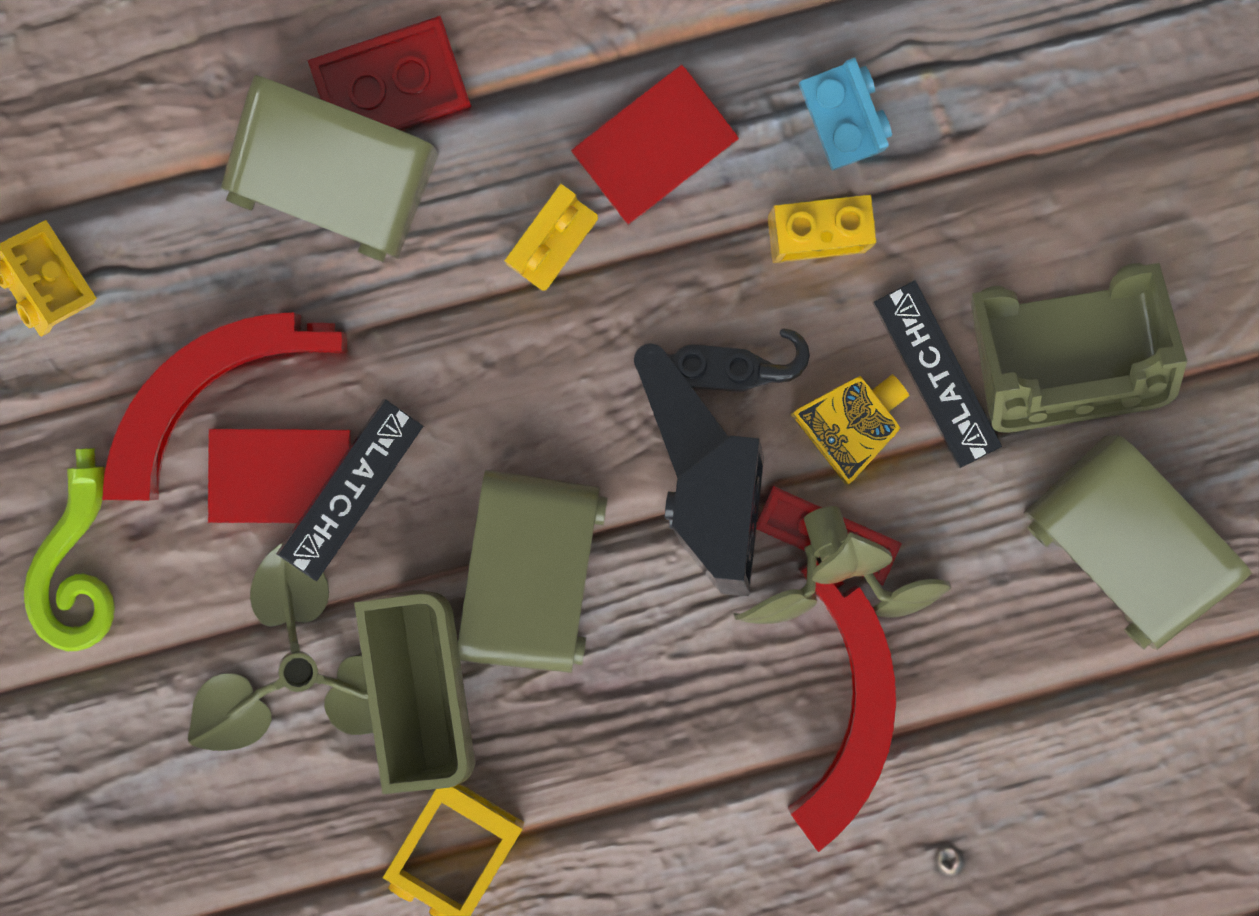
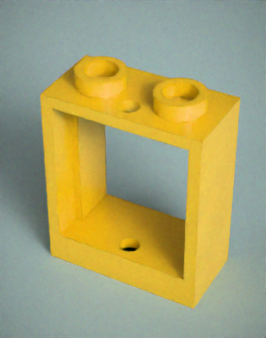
(827, 225)
(477, 810)

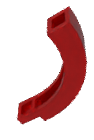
(154, 412)
(866, 743)

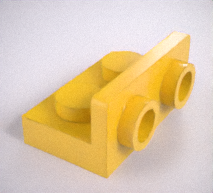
(552, 238)
(42, 278)

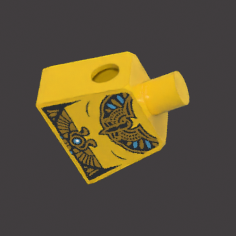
(852, 423)

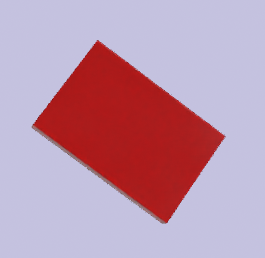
(395, 76)
(655, 144)
(269, 472)

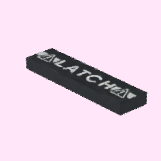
(937, 374)
(349, 490)

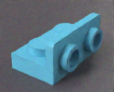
(845, 114)

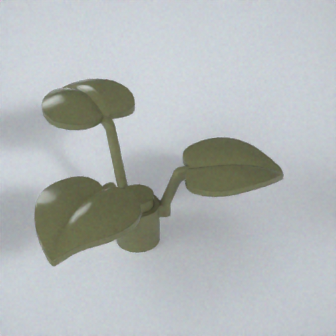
(842, 558)
(226, 708)

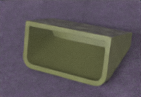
(415, 691)

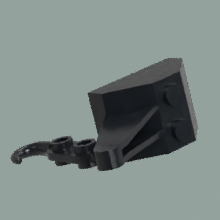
(715, 473)

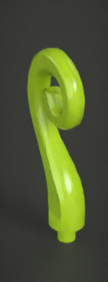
(82, 507)

